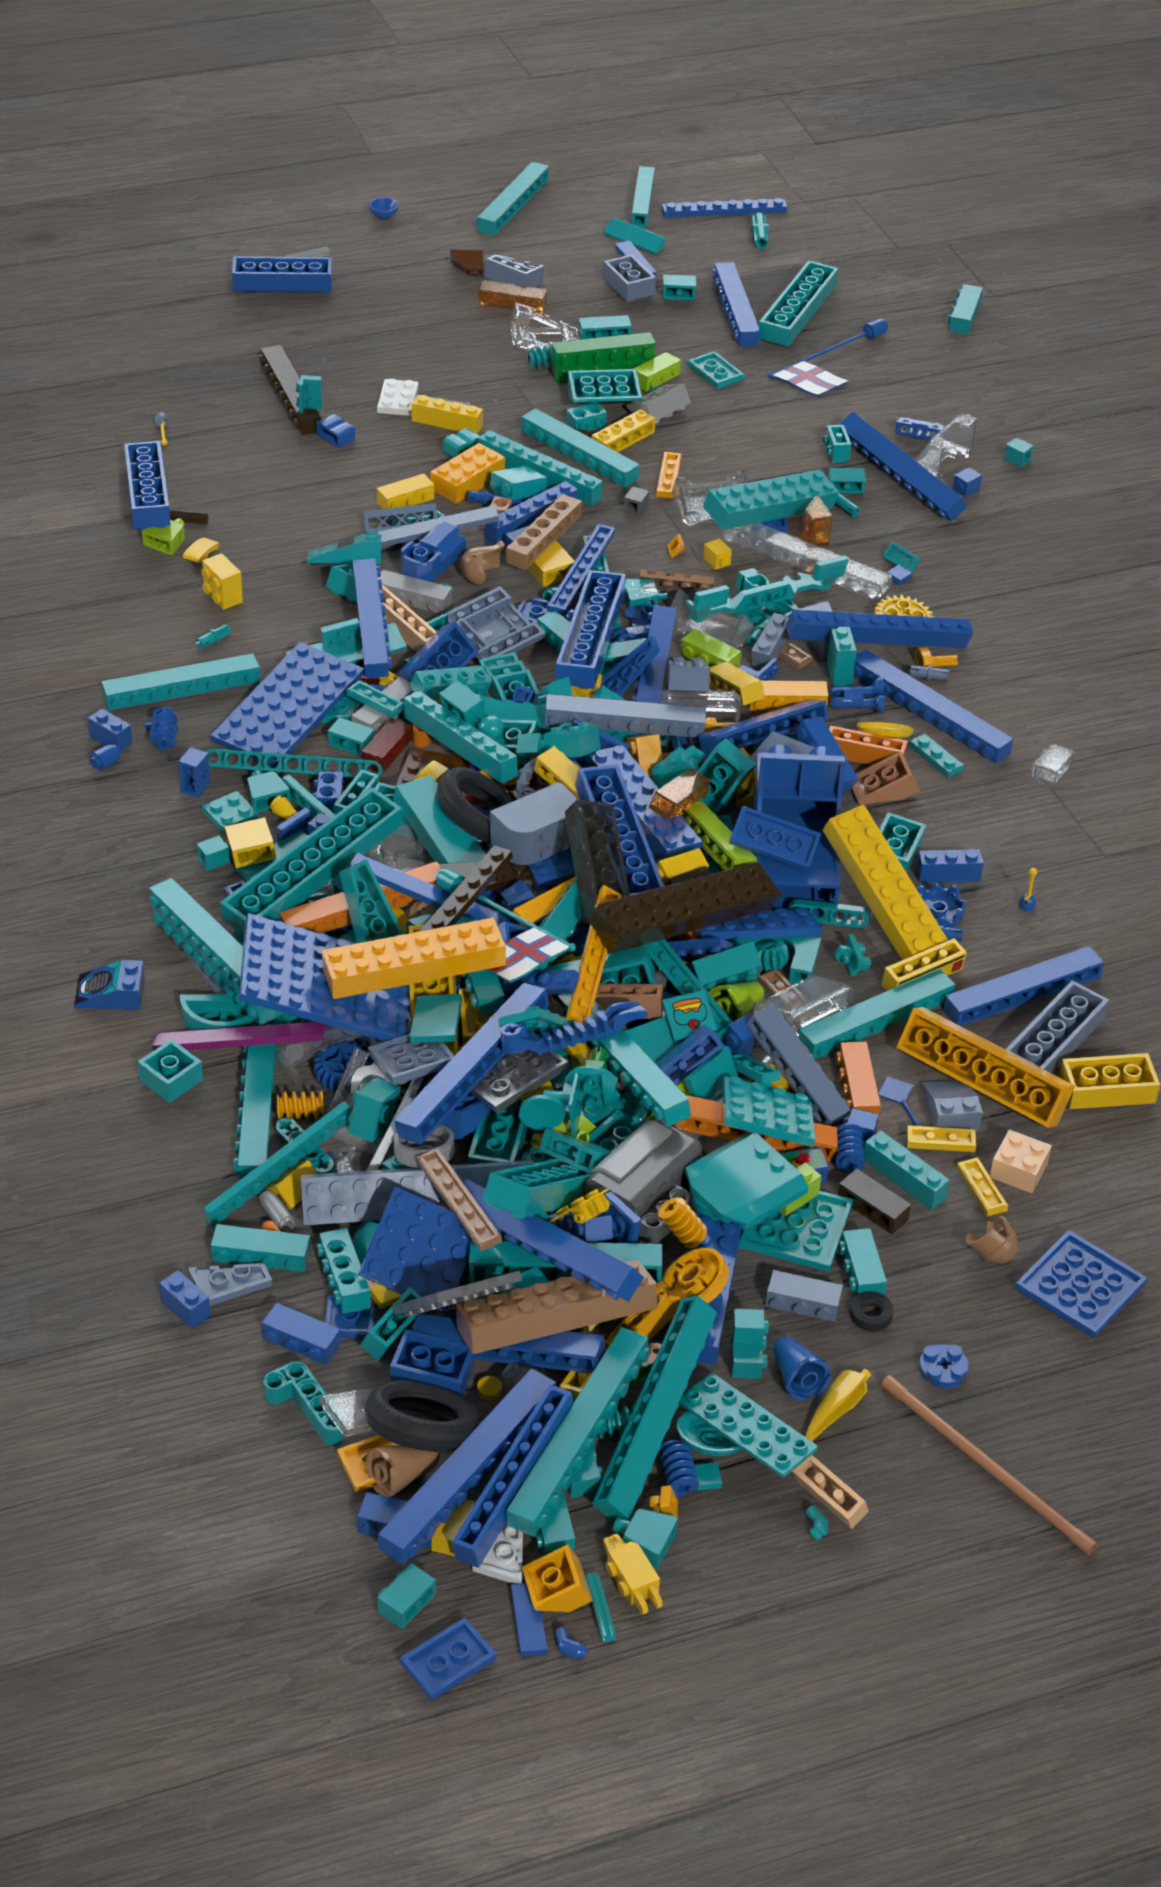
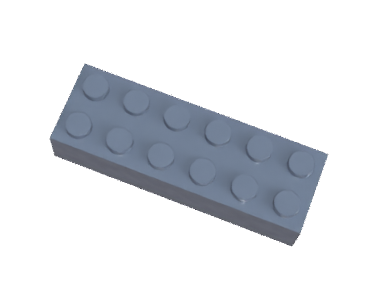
(688, 675)
(1060, 1027)

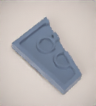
(230, 1282)

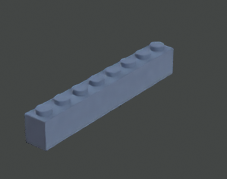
(626, 715)

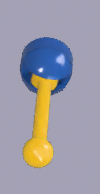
(1030, 899)

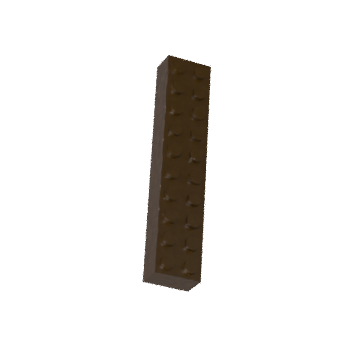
(683, 907)

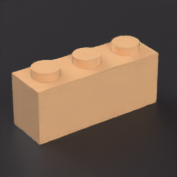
(831, 1491)

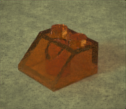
(817, 523)

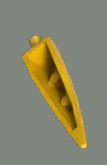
(839, 1399)

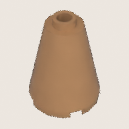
(398, 1467)

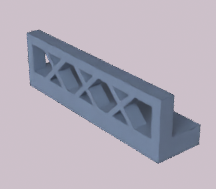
(398, 513)

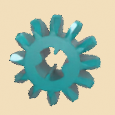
(773, 955)

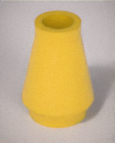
(282, 807)

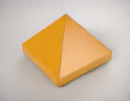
(676, 546)

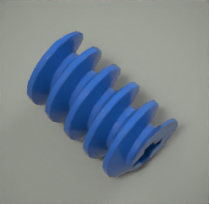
(850, 1148)
(679, 1467)

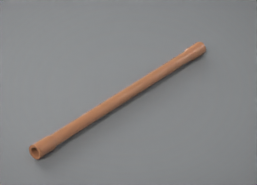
(1075, 1535)

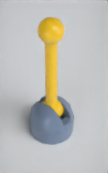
(161, 421)

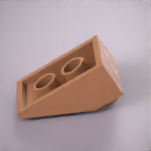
(886, 781)

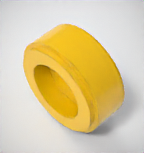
(489, 1388)

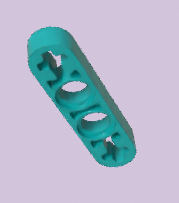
(830, 908)
(286, 1124)

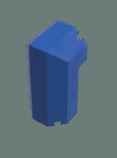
(432, 553)

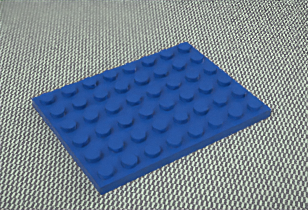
(286, 975)

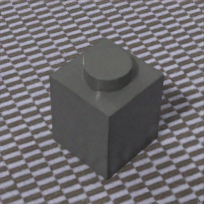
(636, 501)

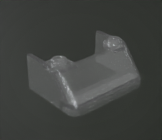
(718, 625)
(713, 700)
(297, 1052)

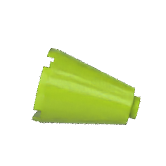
(737, 998)

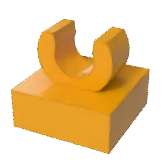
(666, 1503)

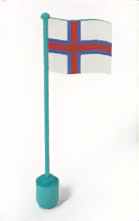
(524, 951)

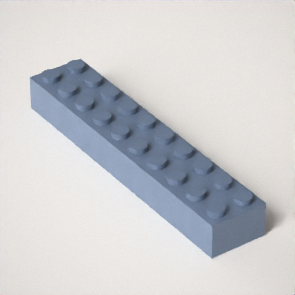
(365, 1194)

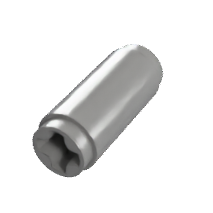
(277, 1211)

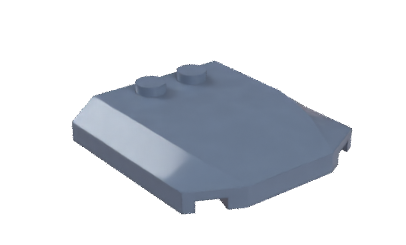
(495, 624)

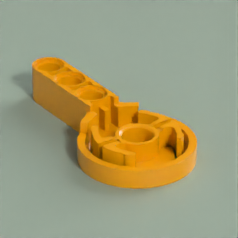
(693, 1278)

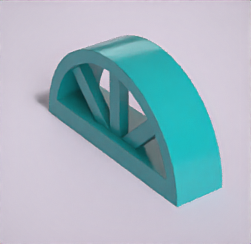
(209, 1007)

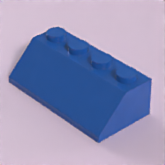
(444, 650)

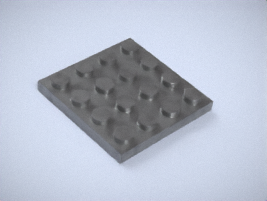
(516, 1077)
(457, 1294)

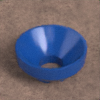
(383, 207)

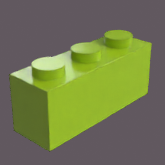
(658, 371)
(712, 651)

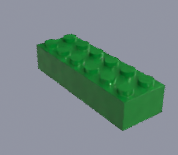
(601, 354)

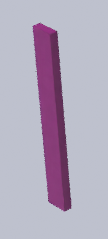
(244, 1036)

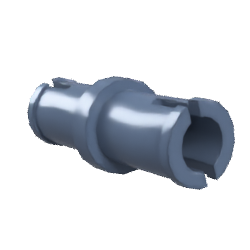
(928, 672)

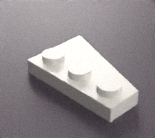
(504, 1557)

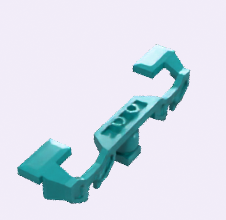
(758, 592)

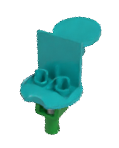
(583, 1086)

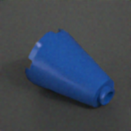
(801, 1369)

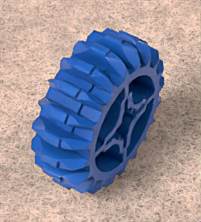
(332, 1063)

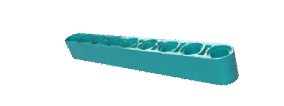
(284, 759)

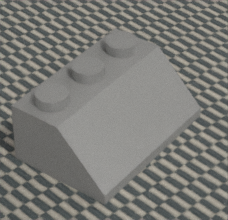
(662, 401)

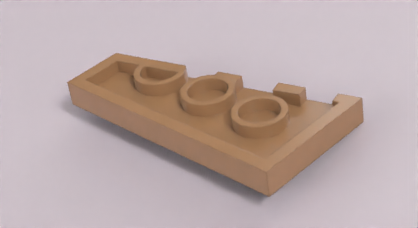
(703, 582)

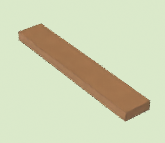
(459, 1199)

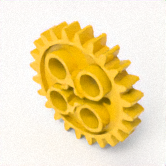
(902, 606)

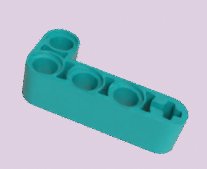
(298, 1383)

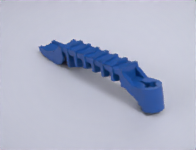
(517, 1039)

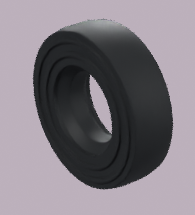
(871, 1299)

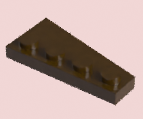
(508, 876)

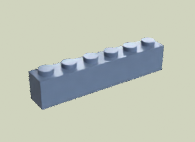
(797, 1065)

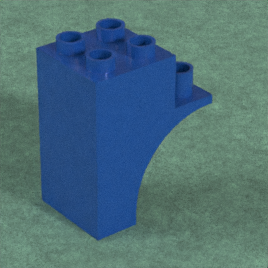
(808, 794)

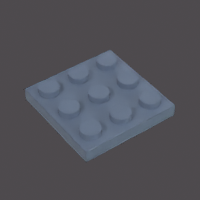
(407, 1060)

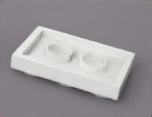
(397, 397)

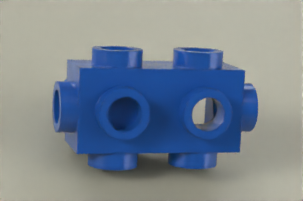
(163, 728)

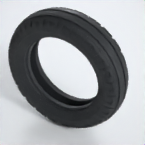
(460, 810)
(420, 1433)

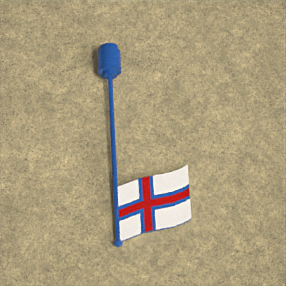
(817, 380)

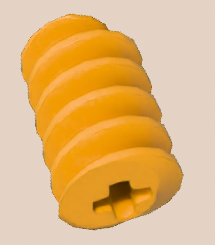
(300, 1105)
(683, 1222)

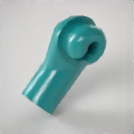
(821, 1523)

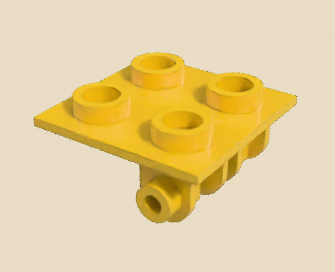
(586, 1209)

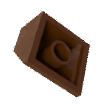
(468, 260)

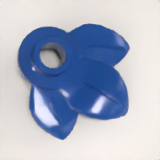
(639, 614)

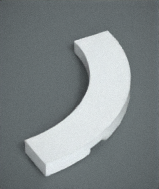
(389, 1135)

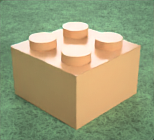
(1020, 1161)

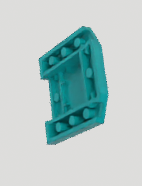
(745, 1181)

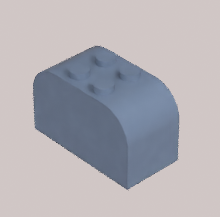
(533, 825)

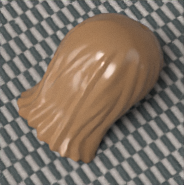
(480, 559)

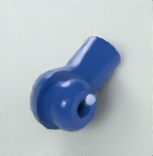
(568, 1646)

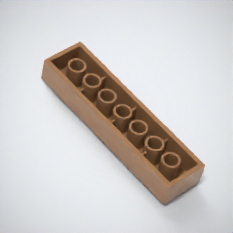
(546, 1311)

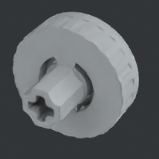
(407, 1151)

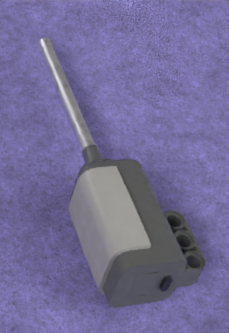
(650, 1171)

